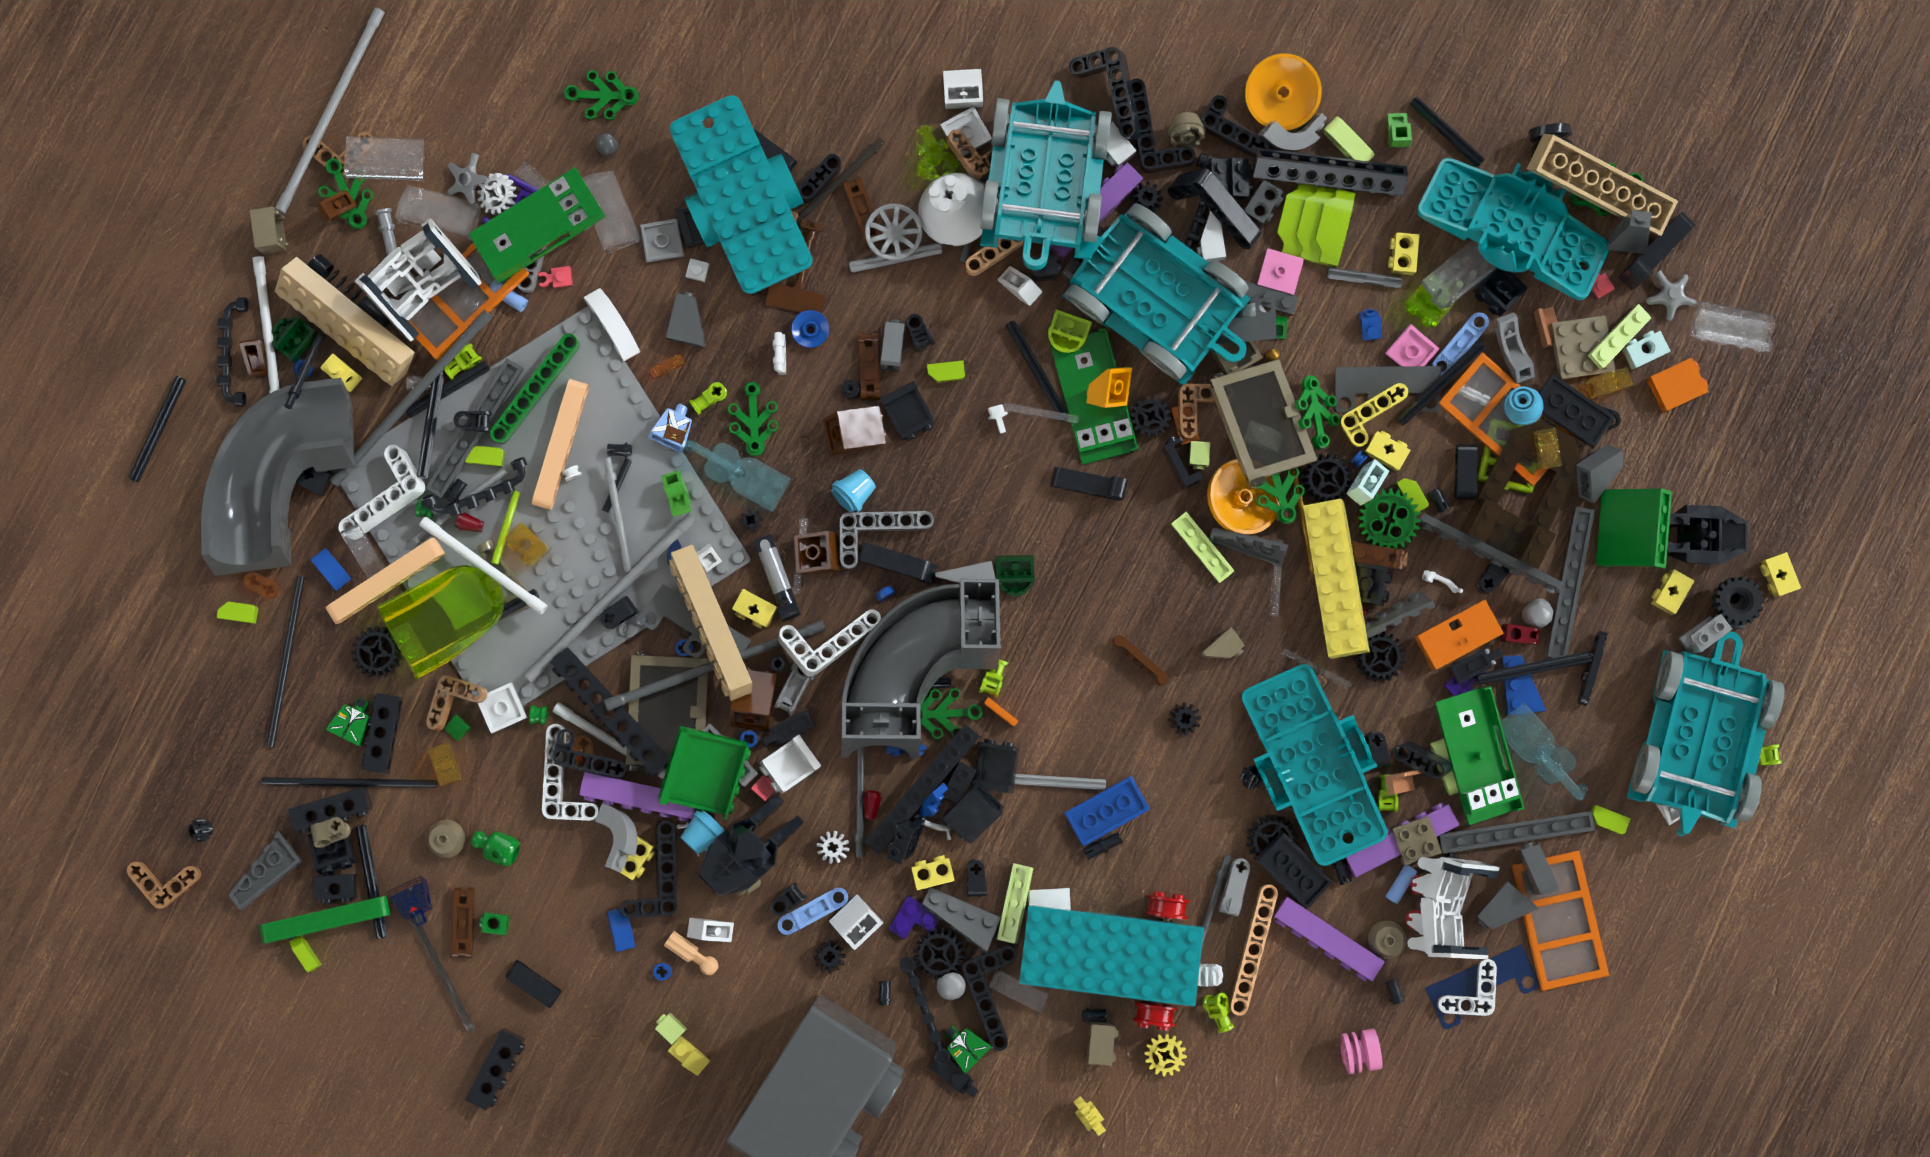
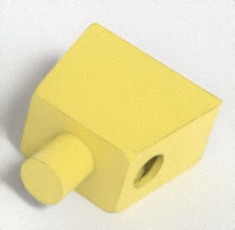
(339, 369)

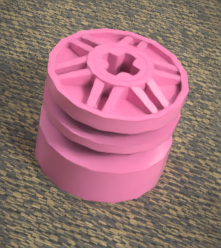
(1361, 1051)

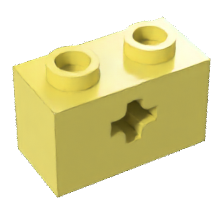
(1392, 460)
(1787, 582)
(1681, 585)
(748, 600)

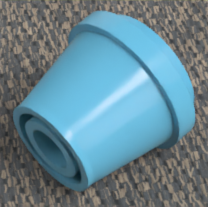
(1523, 413)
(853, 490)
(701, 832)

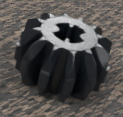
(1148, 191)
(1178, 717)
(825, 951)

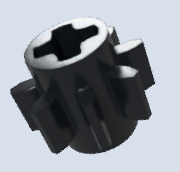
(750, 515)
(1251, 777)
(200, 829)

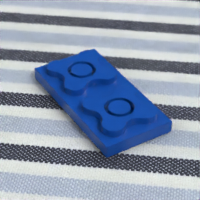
(1107, 811)

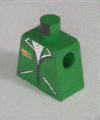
(351, 722)
(966, 1047)

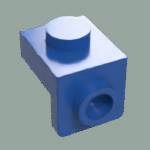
(1370, 324)

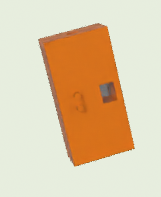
(1458, 635)

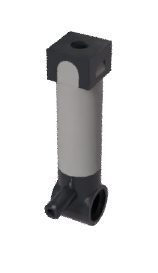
(777, 577)

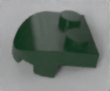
(292, 337)
(1015, 573)

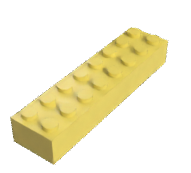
(1336, 578)

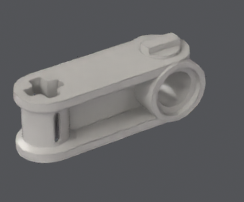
(793, 689)
(1234, 888)

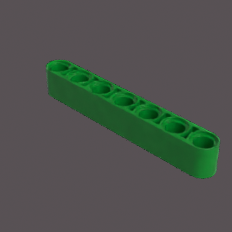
(536, 378)
(324, 919)

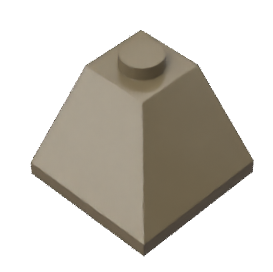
(1224, 646)

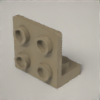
(1416, 840)

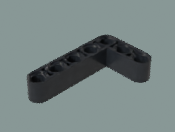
(1116, 86)
(1148, 135)
(1219, 202)
(1658, 249)
(661, 878)
(985, 993)

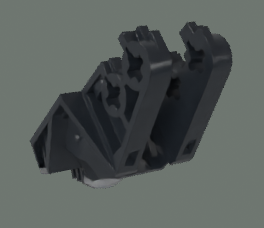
(1707, 535)
(740, 857)

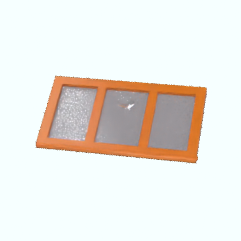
(457, 306)
(1478, 405)
(1563, 926)

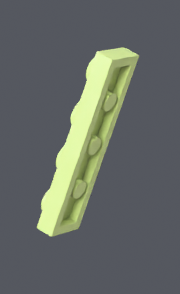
(1619, 336)
(1202, 547)
(1015, 903)

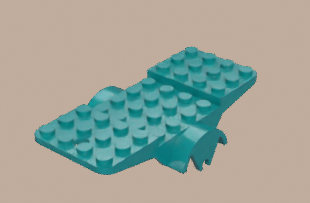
(741, 195)
(1516, 224)
(1314, 764)

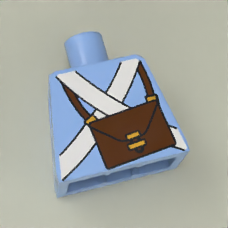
(672, 428)

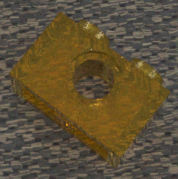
(1609, 383)
(1547, 448)
(537, 550)
(444, 764)

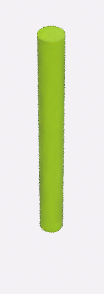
(505, 527)

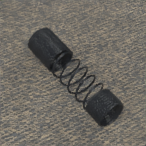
(324, 267)

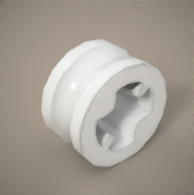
(571, 473)

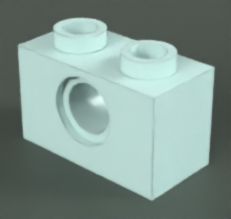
(1656, 345)
(1367, 482)

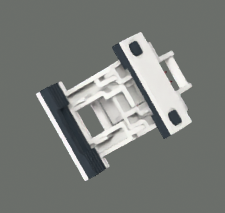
(396, 276)
(1441, 908)

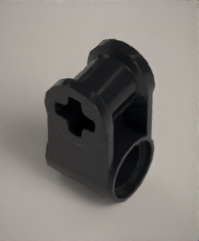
(919, 333)
(474, 420)
(1494, 576)
(621, 611)
(1380, 751)
(976, 881)
(789, 899)

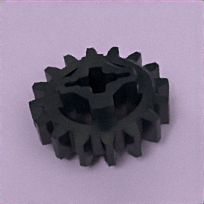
(1142, 413)

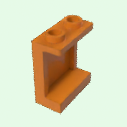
(1677, 385)

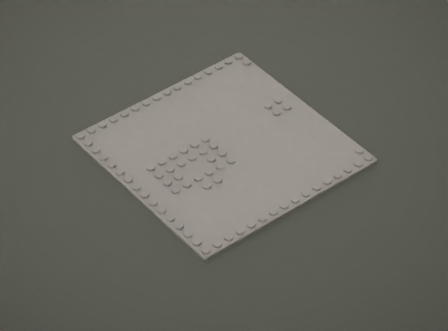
(582, 537)

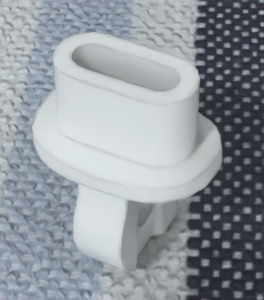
(997, 413)

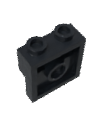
(1233, 175)
(1499, 291)
(1373, 583)
(905, 840)
(331, 857)

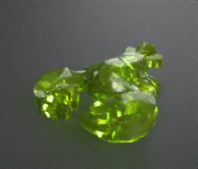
(934, 155)

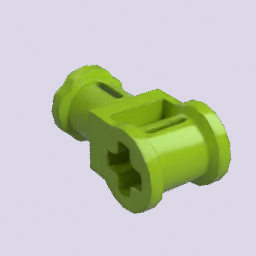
(463, 361)
(707, 397)
(994, 680)
(1769, 755)
(1383, 797)
(1219, 1010)

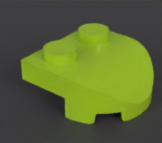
(1068, 332)

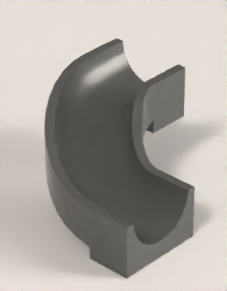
(257, 468)
(908, 653)

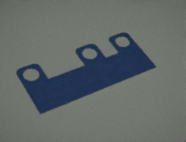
(1509, 965)

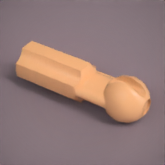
(689, 952)

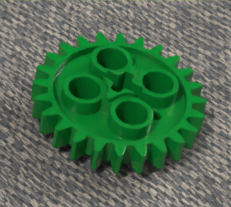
(1406, 524)

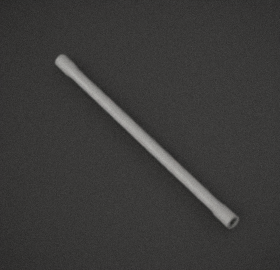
(312, 145)
(681, 527)

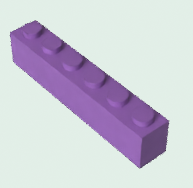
(1113, 193)
(630, 795)
(1375, 855)
(1328, 938)

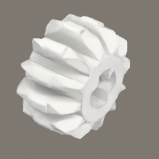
(831, 854)
(1210, 975)

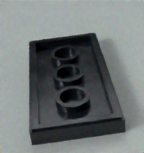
(1574, 411)
(1294, 870)

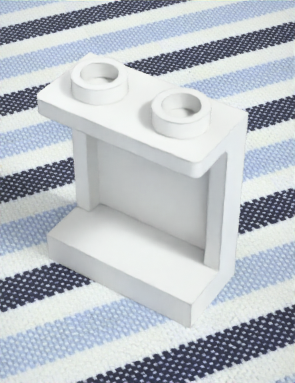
(789, 765)

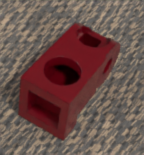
(1519, 634)

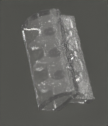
(384, 158)
(1457, 275)
(1732, 326)

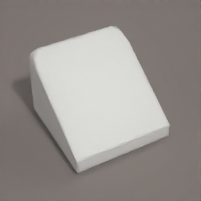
(708, 557)

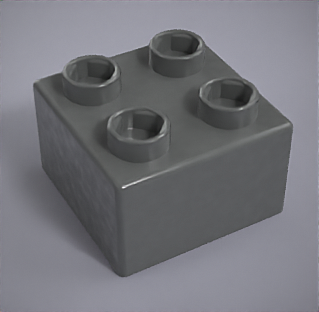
(819, 1088)

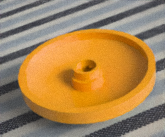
(1283, 91)
(1235, 503)

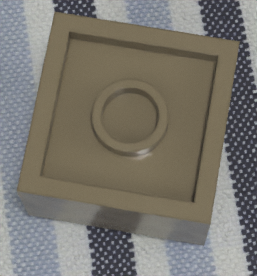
(268, 230)
(1251, 357)
(1101, 1043)

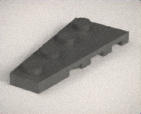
(1253, 546)
(1393, 616)
(271, 866)
(970, 921)

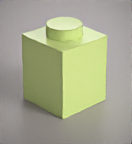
(1199, 455)
(670, 1027)

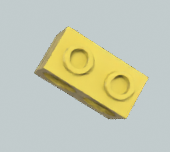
(1409, 255)
(639, 860)
(934, 878)

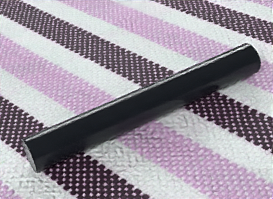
(620, 477)

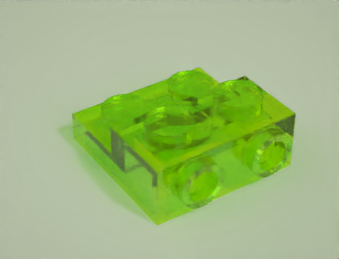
(1423, 307)

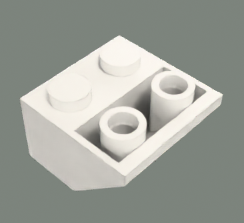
(963, 88)
(856, 922)

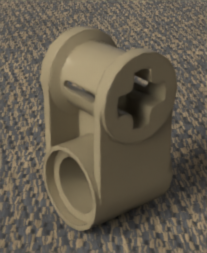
(329, 832)

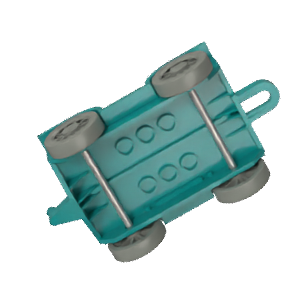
(1045, 176)
(1159, 294)
(1706, 737)

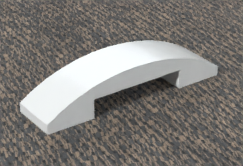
(613, 324)

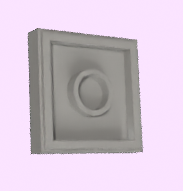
(662, 240)

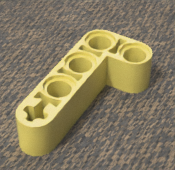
(1375, 411)

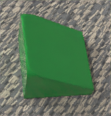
(1281, 327)
(457, 728)

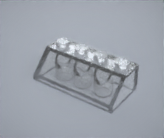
(449, 213)
(618, 227)

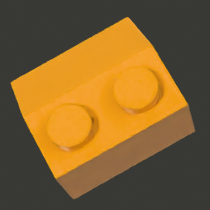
(1110, 388)

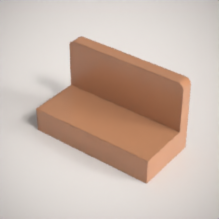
(1543, 318)
(1400, 782)

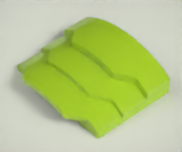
(1316, 223)

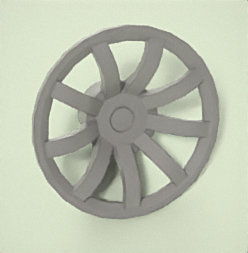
(893, 232)

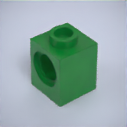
(503, 920)

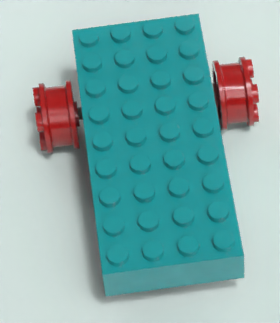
(1117, 955)

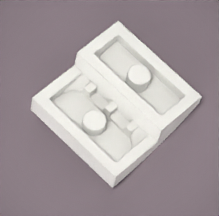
(1050, 898)

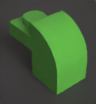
(1398, 130)
(676, 493)

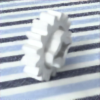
(497, 193)

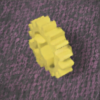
(1162, 1062)
(1089, 1115)

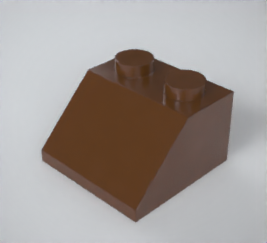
(817, 553)

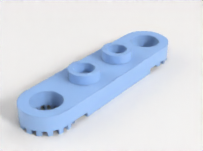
(1461, 341)
(812, 911)

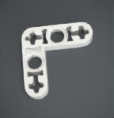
(1481, 996)

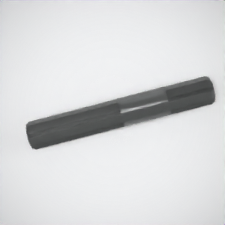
(1365, 277)

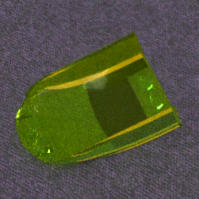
(443, 616)

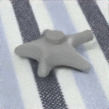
(466, 178)
(1671, 294)

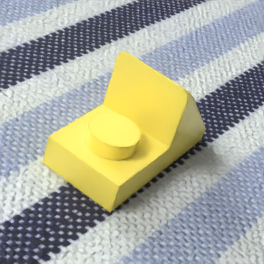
(689, 1055)

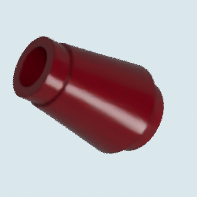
(468, 523)
(871, 803)

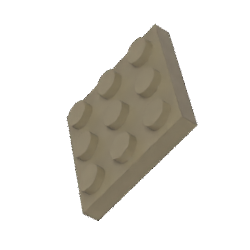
(1574, 342)

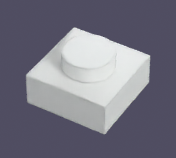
(697, 270)

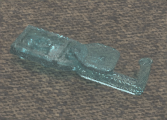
(760, 481)
(1527, 732)

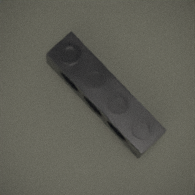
(387, 743)
(300, 814)
(477, 1094)

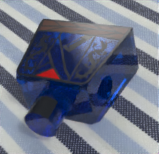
(412, 899)

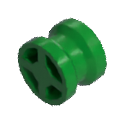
(423, 511)
(538, 715)

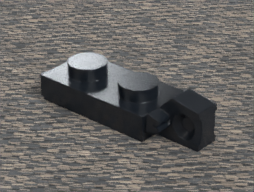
(1474, 664)
(789, 728)
(954, 1077)

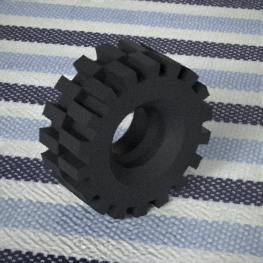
(1747, 590)

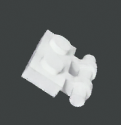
(779, 360)

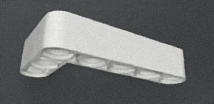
(388, 497)
(831, 645)
(558, 781)

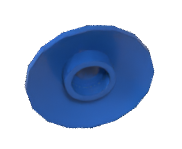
(810, 319)

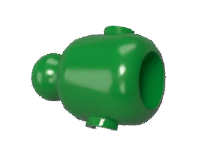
(497, 847)

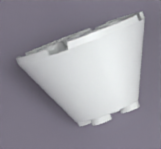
(952, 209)

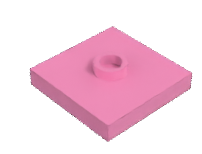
(1280, 271)
(1412, 348)

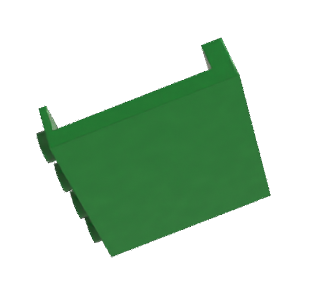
(1634, 528)
(704, 771)

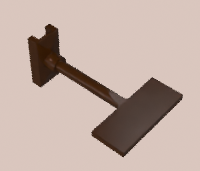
(795, 297)

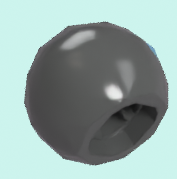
(606, 144)

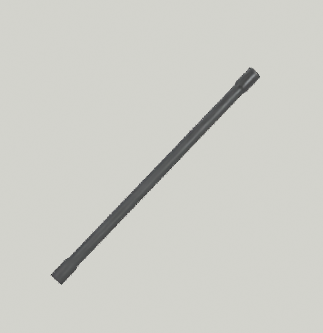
(478, 324)
(621, 699)

